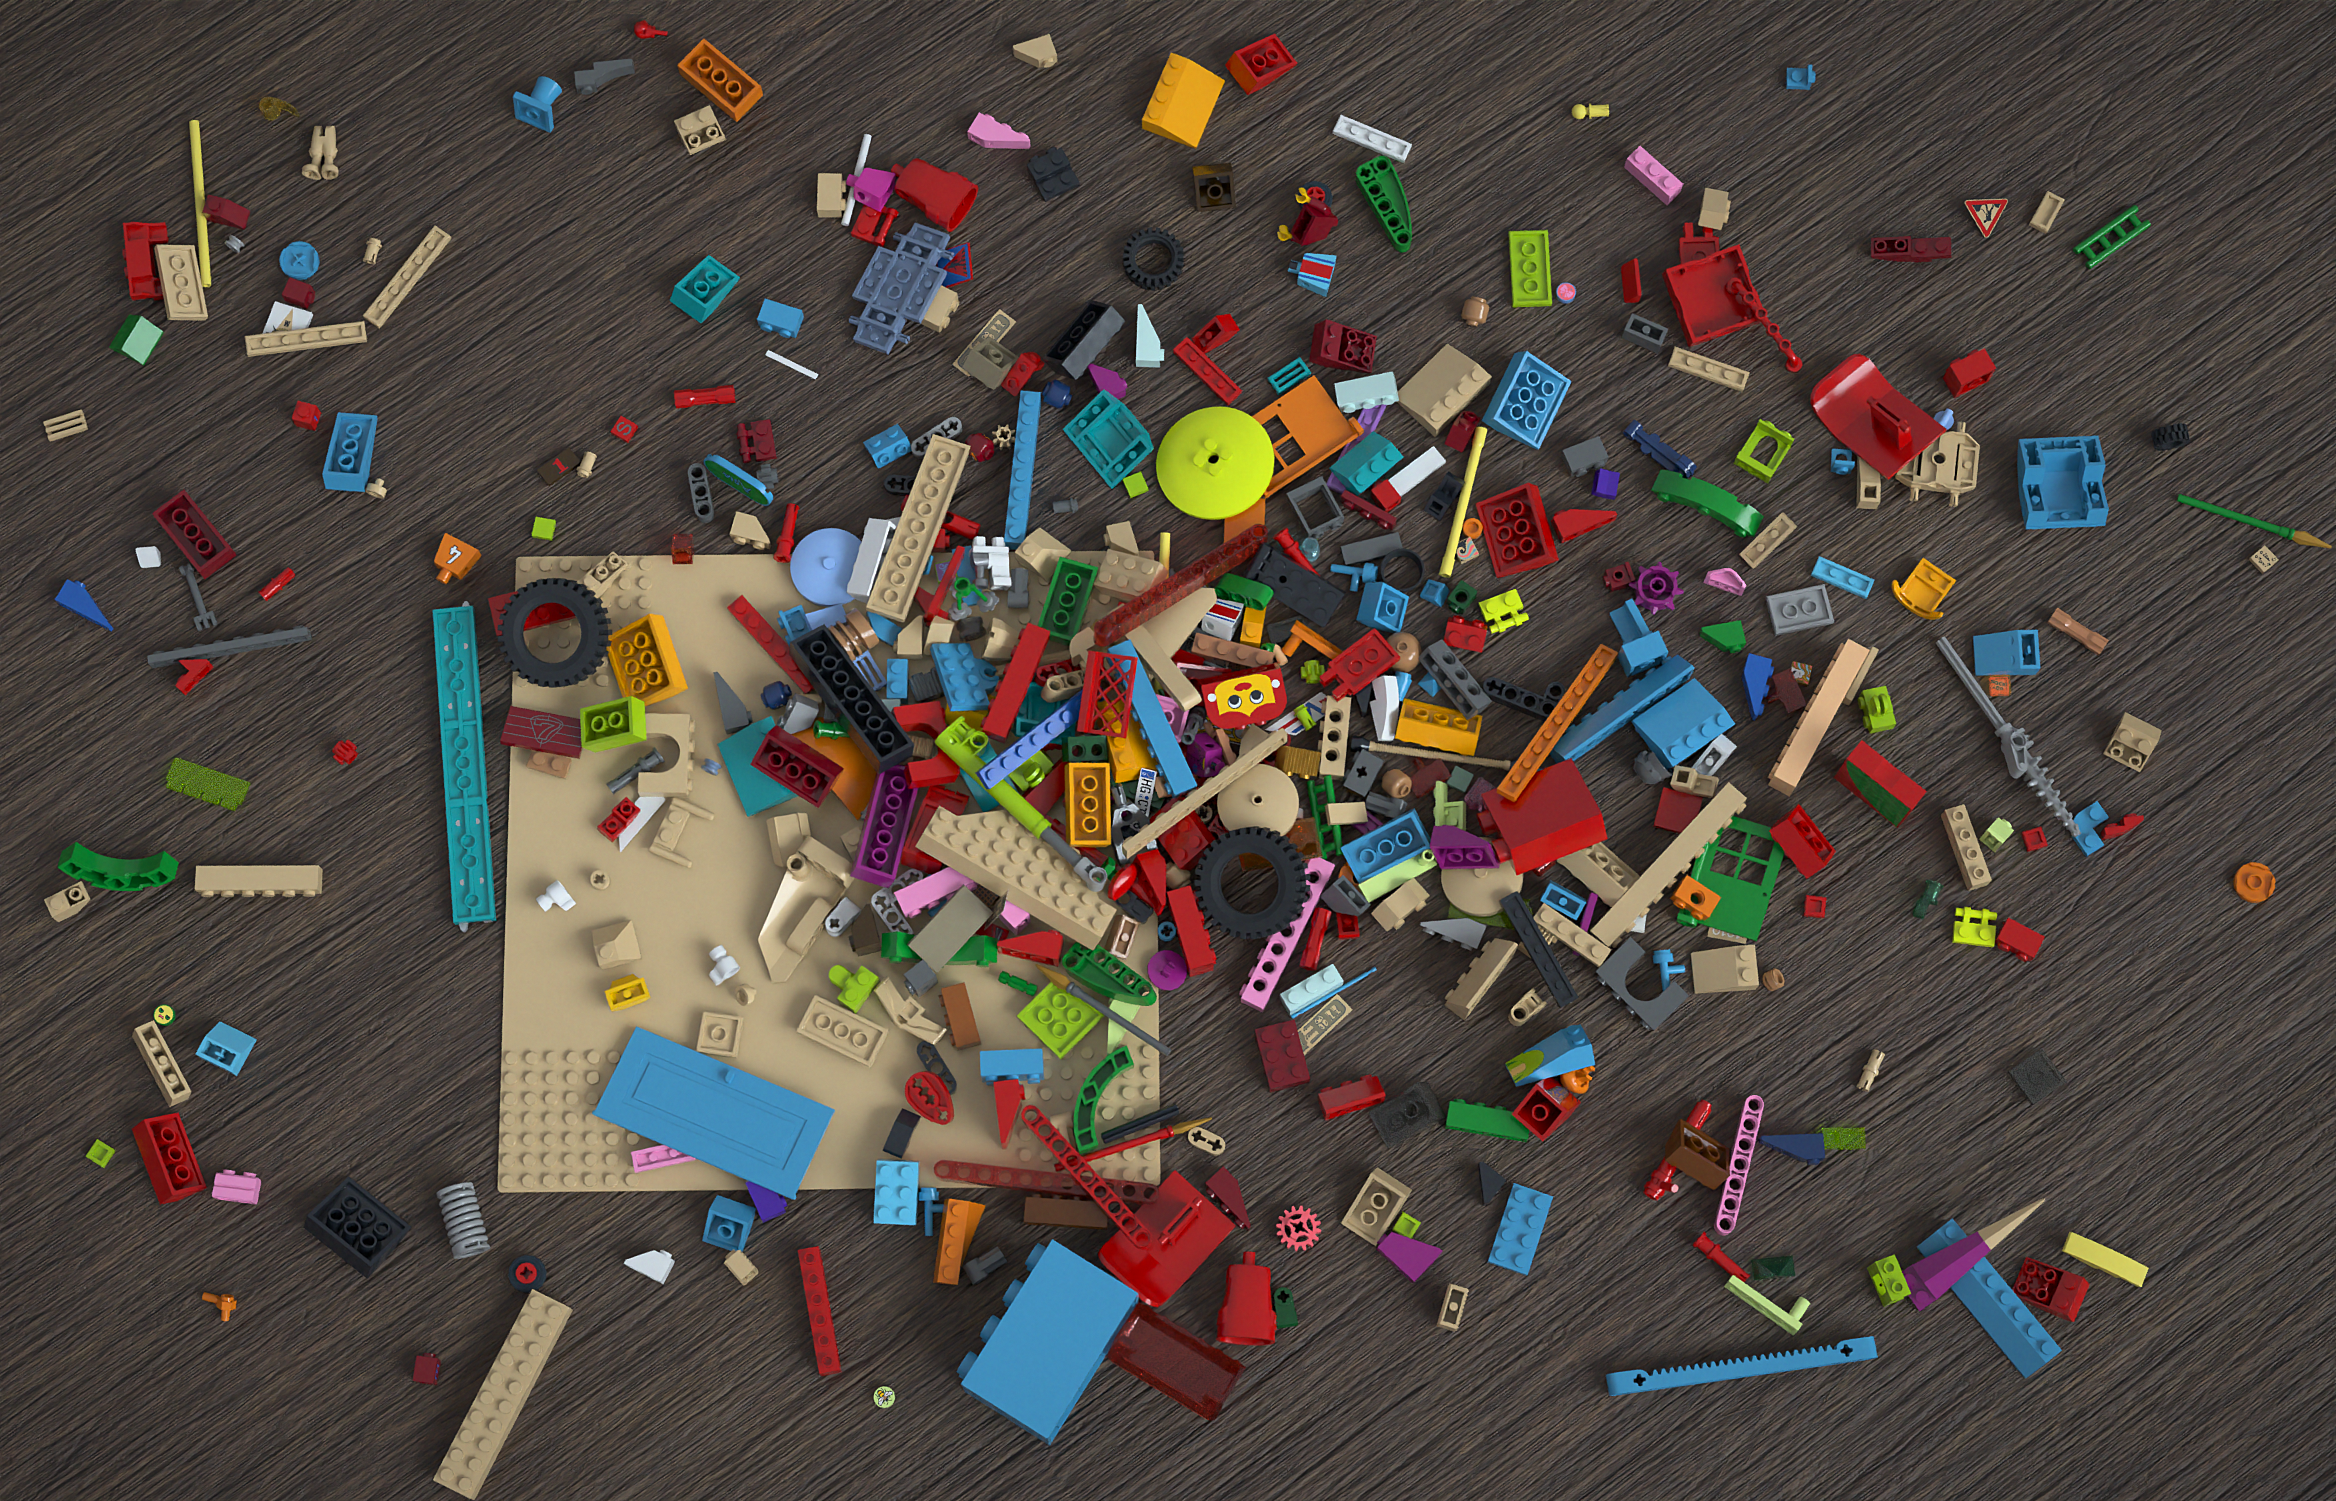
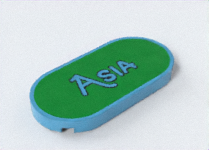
(738, 479)

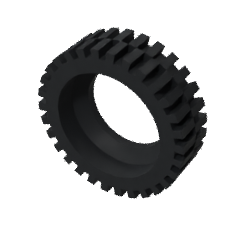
(592, 624)
(1290, 878)

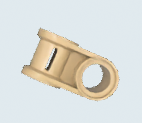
(1529, 1005)

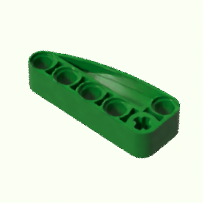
(1390, 195)
(1100, 977)

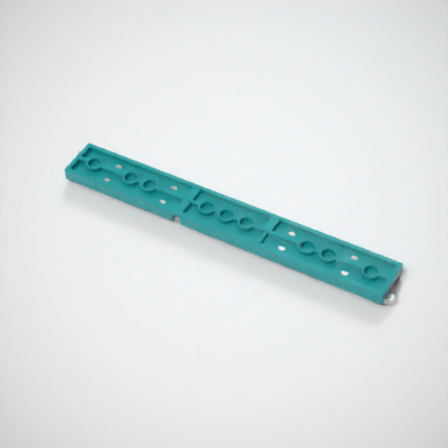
(464, 766)

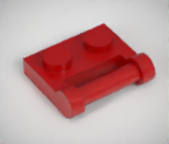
(868, 221)

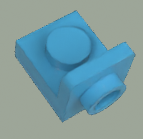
(1800, 78)

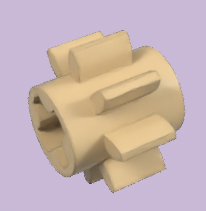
(1007, 433)

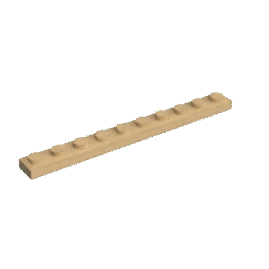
(1209, 789)

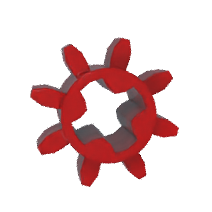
(344, 752)

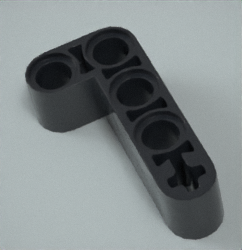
(1522, 695)

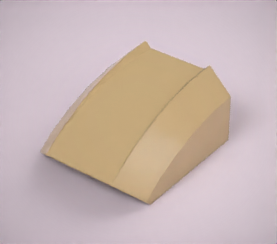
(787, 835)

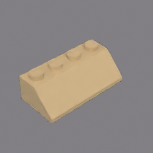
(1601, 872)

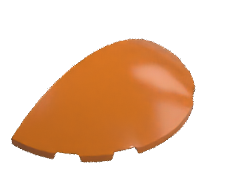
(858, 776)

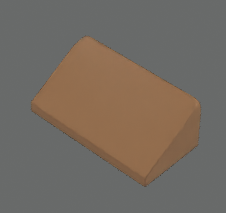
(1121, 936)

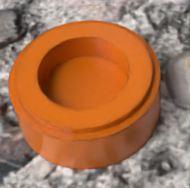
(1472, 528)

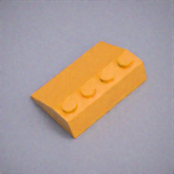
(1182, 101)
(646, 661)
(1128, 753)

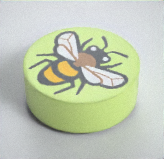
(884, 1397)

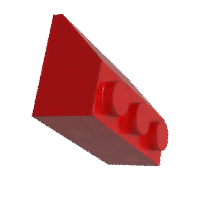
(1802, 841)
(1351, 1097)

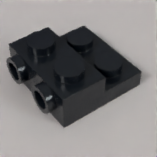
(1052, 173)

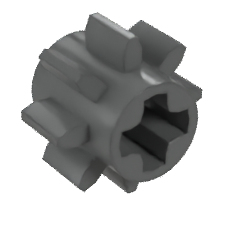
(767, 476)

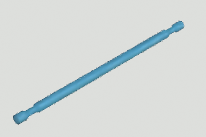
(1333, 992)

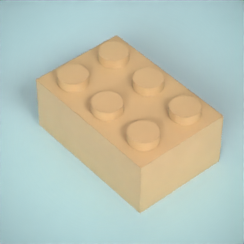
(1128, 575)

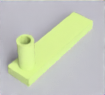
(1397, 876)
(1787, 1321)

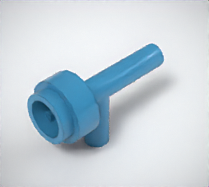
(1368, 573)
(1663, 957)
(929, 1194)

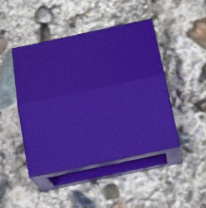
(1605, 484)

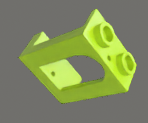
(1763, 472)
(1889, 1275)

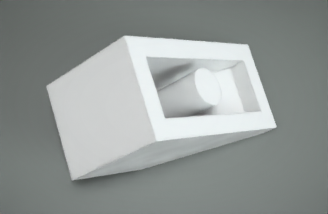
(1714, 756)
(652, 1264)

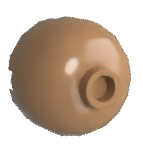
(1407, 648)

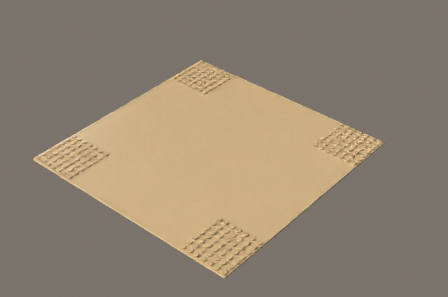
(556, 1016)

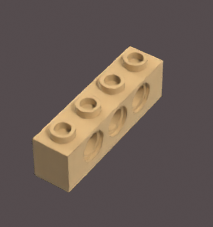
(1340, 728)
(1966, 847)
(161, 1063)

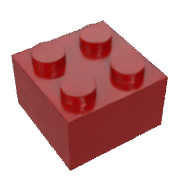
(1969, 372)

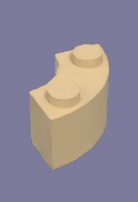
(1400, 905)

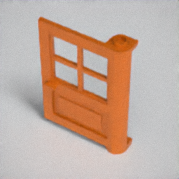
(1313, 424)

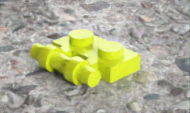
(1500, 606)
(1972, 933)

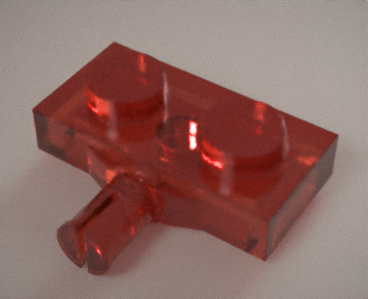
(1787, 691)
(1427, 776)

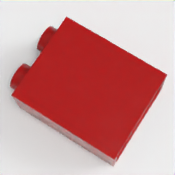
(1546, 821)

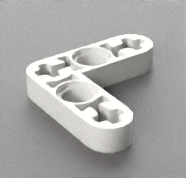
(891, 900)

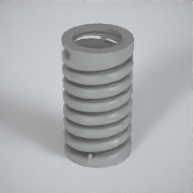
(468, 1215)

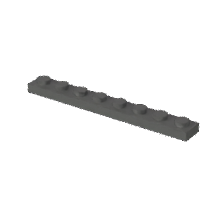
(237, 645)

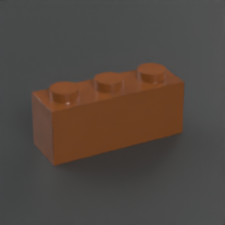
(959, 1016)

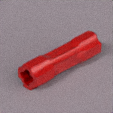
(689, 397)
(1319, 925)

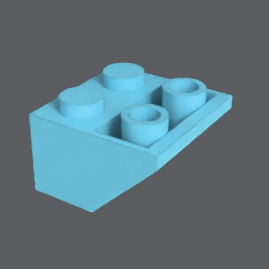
(226, 1048)

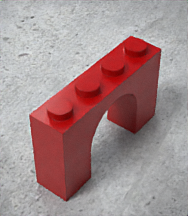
(928, 718)

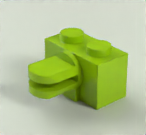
(1877, 709)
(1032, 770)
(854, 987)

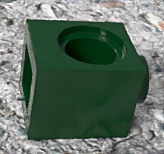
(1464, 590)

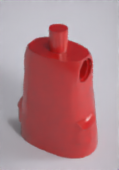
(937, 193)
(1247, 1305)

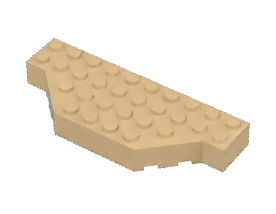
(1005, 856)

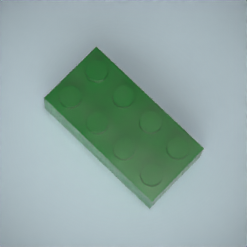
(1068, 600)

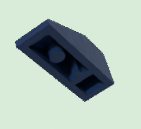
(1801, 1147)

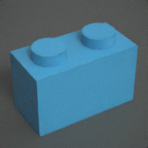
(780, 318)
(898, 679)
(1563, 900)

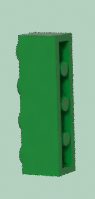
(1485, 1121)

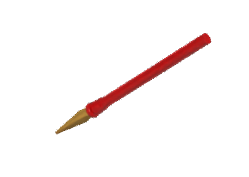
(1160, 1134)

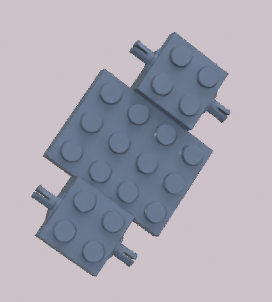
(899, 286)

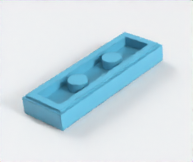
(1842, 577)

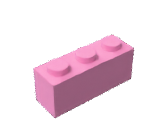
(1653, 175)

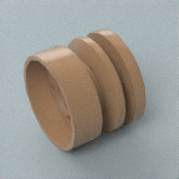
(854, 634)

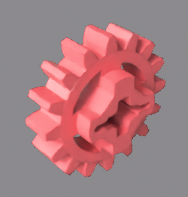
(1289, 1223)

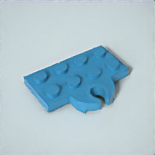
(963, 676)

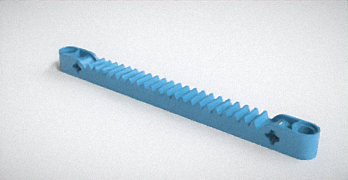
(1859, 1350)

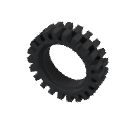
(1155, 280)

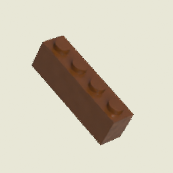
(1064, 1213)

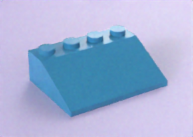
(1526, 400)
(1682, 723)

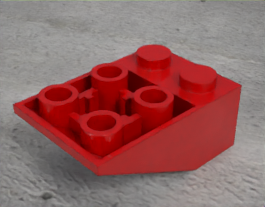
(2050, 1289)

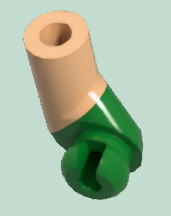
(1278, 654)

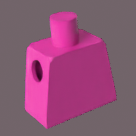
(872, 187)

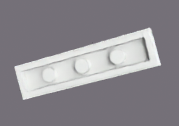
(1372, 138)

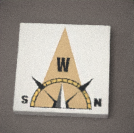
(287, 318)

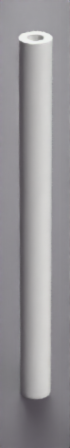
(858, 170)

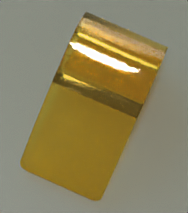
(272, 107)

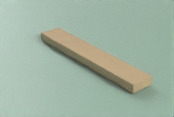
(407, 277)
(305, 339)

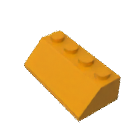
(1438, 727)

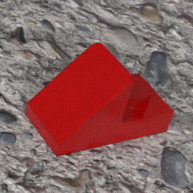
(197, 670)
(1347, 926)

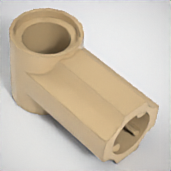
(1064, 1125)

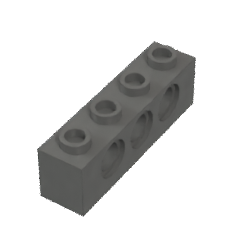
(1454, 679)

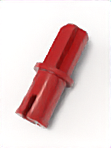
(277, 584)

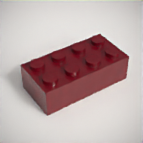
(194, 534)

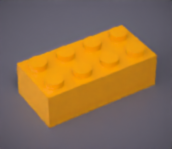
(1087, 804)

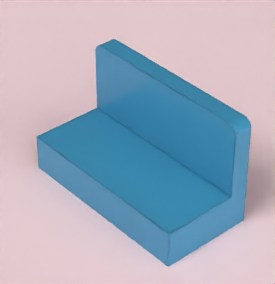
(1629, 621)

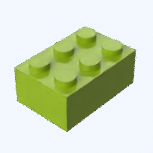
(613, 724)

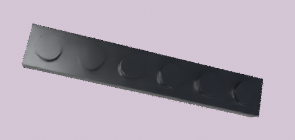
(1538, 949)

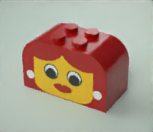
(1244, 696)

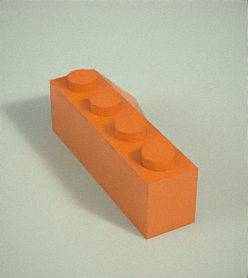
(956, 1233)

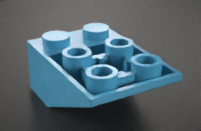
(2007, 653)

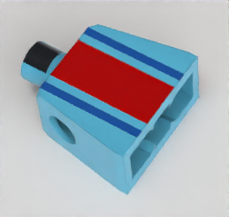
(1314, 272)

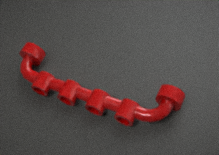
(1736, 286)

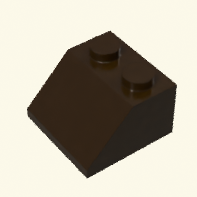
(1214, 187)
(865, 934)

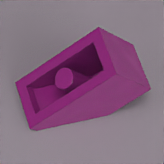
(1107, 380)

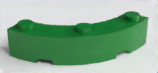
(1708, 501)
(117, 873)
(976, 951)
(1090, 1093)

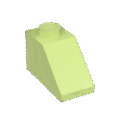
(1997, 834)

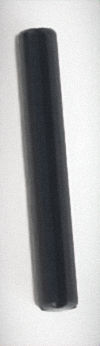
(1139, 1123)

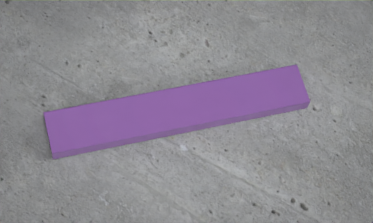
(1368, 420)

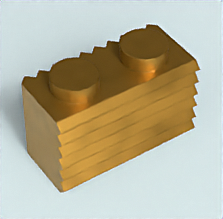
(1297, 760)

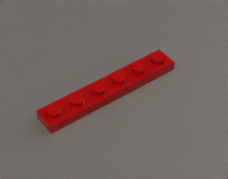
(769, 641)

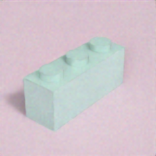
(1366, 392)
(1311, 989)

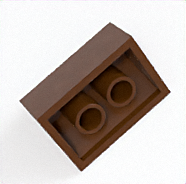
(1698, 1155)

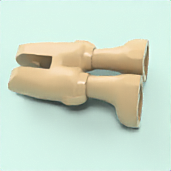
(320, 147)

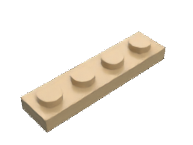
(1571, 935)

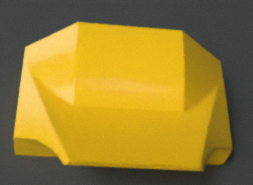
(627, 992)

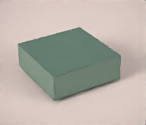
(1460, 779)

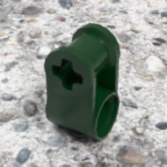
(1285, 1311)

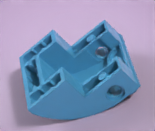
(2061, 482)

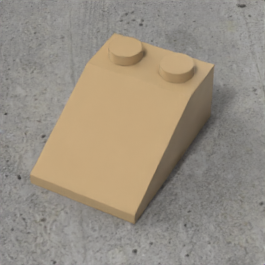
(1725, 969)
(1376, 1206)

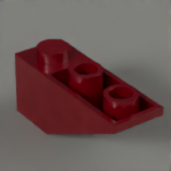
(1227, 1191)

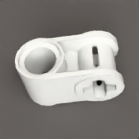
(844, 914)

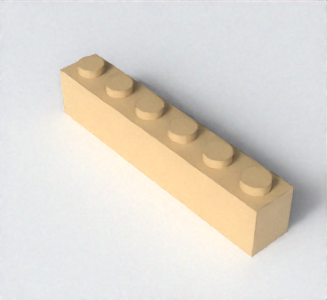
(258, 880)

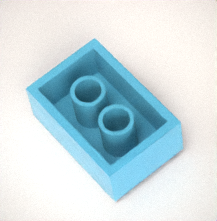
(896, 1192)

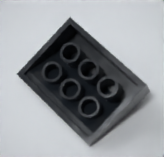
(356, 1227)

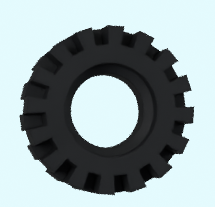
(2170, 437)

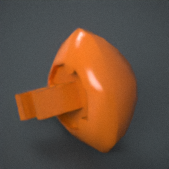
(1577, 1080)

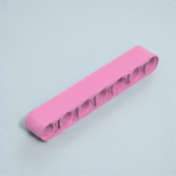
(1745, 1157)

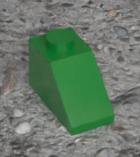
(1725, 636)

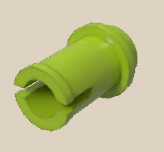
(1304, 717)

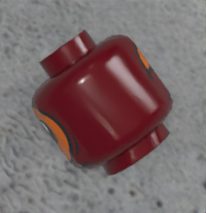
(981, 447)

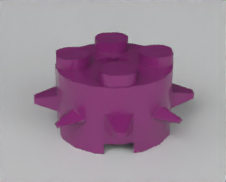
(1666, 584)

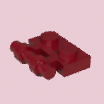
(763, 441)

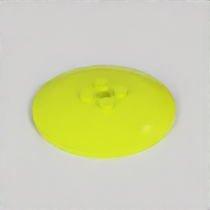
(1221, 487)

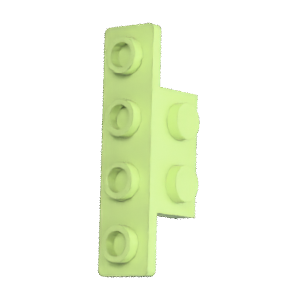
(1448, 812)

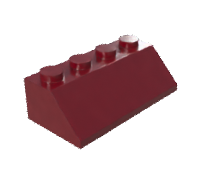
(796, 766)

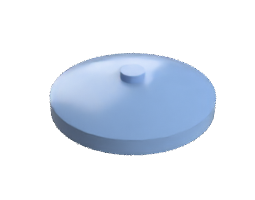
(824, 566)

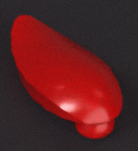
(1122, 881)

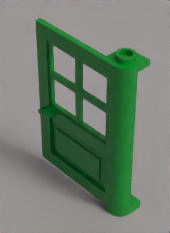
(1741, 902)

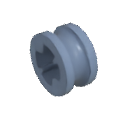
(711, 766)

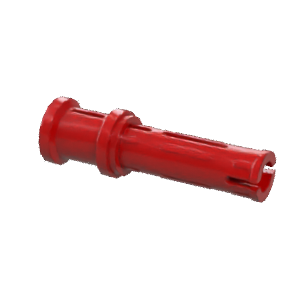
(785, 541)
(1292, 548)
(1713, 1252)

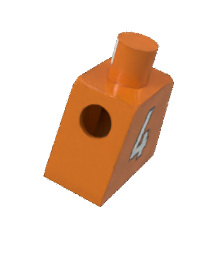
(454, 558)

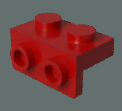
(1465, 633)

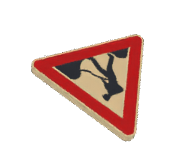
(1986, 213)

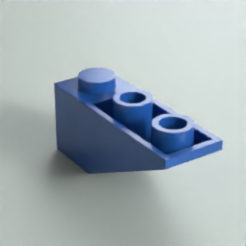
(1754, 680)

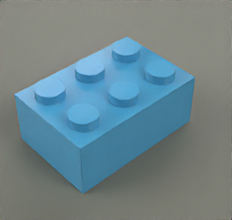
(1012, 1064)

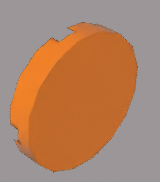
(2254, 882)

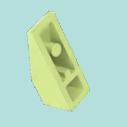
(1115, 1031)

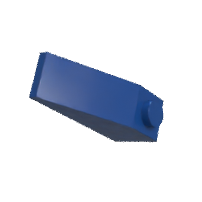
(77, 599)

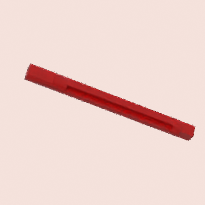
(1096, 857)

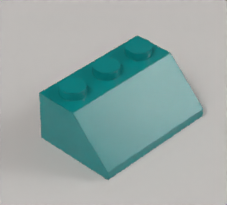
(1366, 463)

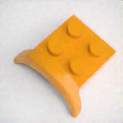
(1924, 590)

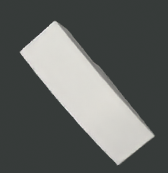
(1385, 707)

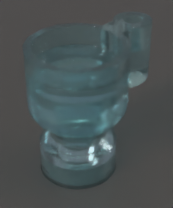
(1310, 549)

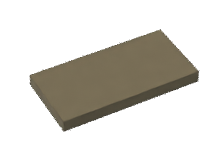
(950, 928)

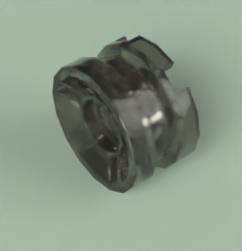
(971, 628)

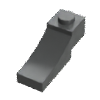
(589, 80)

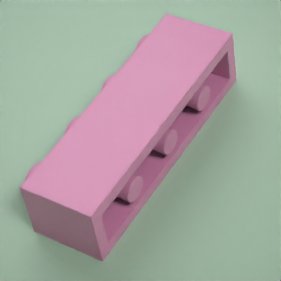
(931, 891)

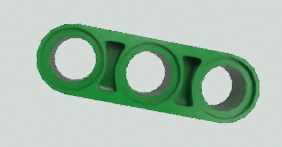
(1244, 591)

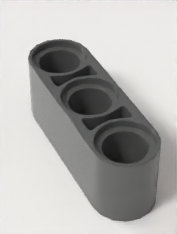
(696, 485)

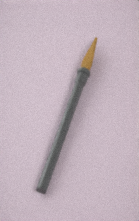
(1062, 982)

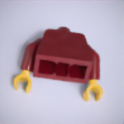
(1312, 223)

